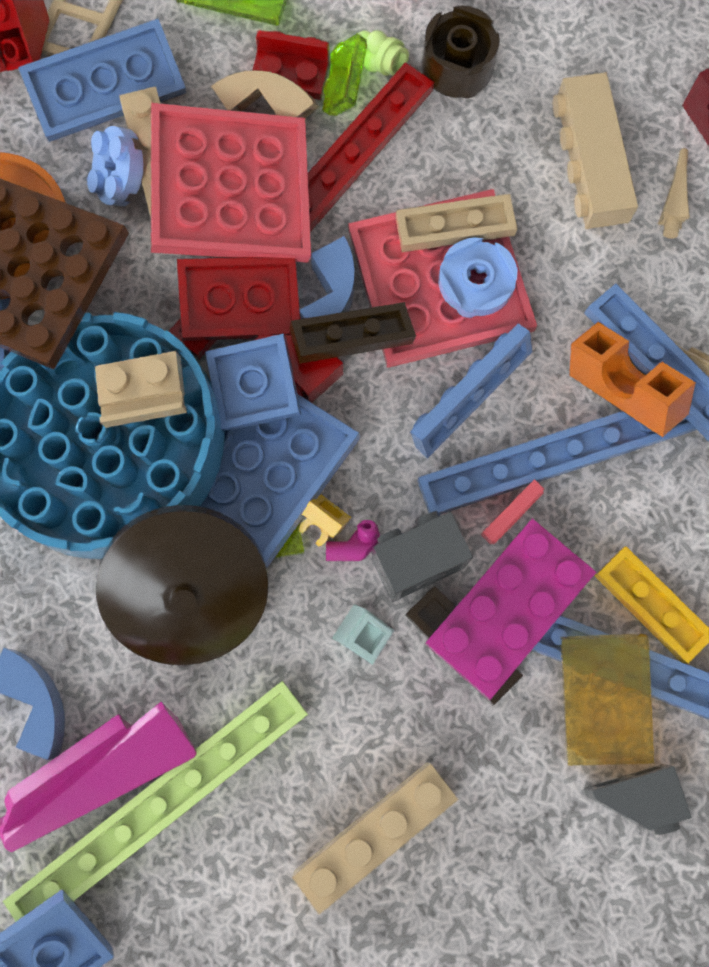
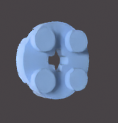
(115, 166)
(473, 298)

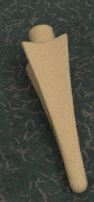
(676, 205)

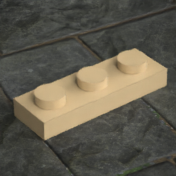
(455, 221)

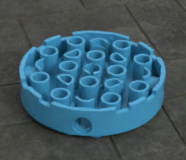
(83, 490)

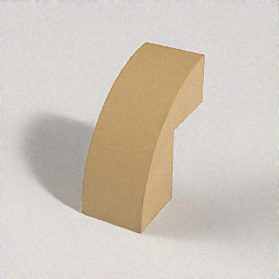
(283, 95)

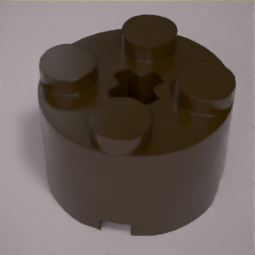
(460, 51)

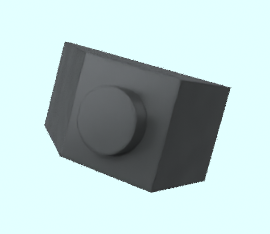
(646, 798)

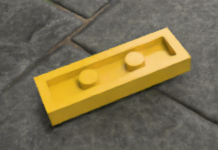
(654, 605)

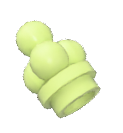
(384, 53)

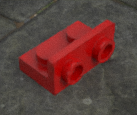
(295, 58)

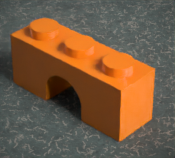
(603, 365)

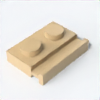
(140, 389)

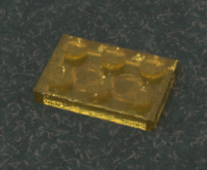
(607, 699)

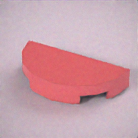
(513, 512)

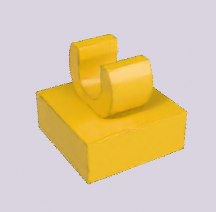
(325, 516)

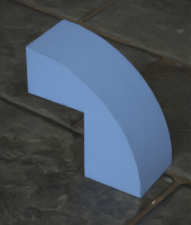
(336, 272)
(30, 683)

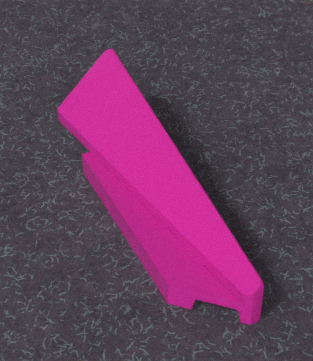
(94, 773)

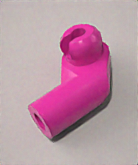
(357, 546)

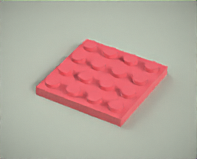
(228, 183)
(413, 279)

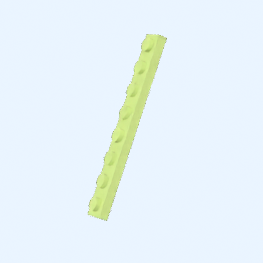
(162, 802)

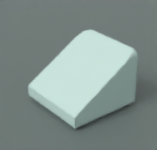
(363, 633)

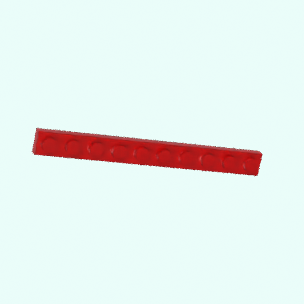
(353, 153)

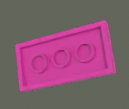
(510, 609)

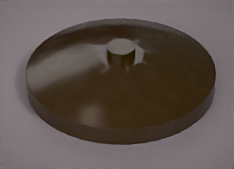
(182, 585)

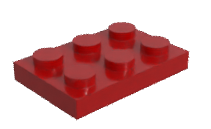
(237, 297)

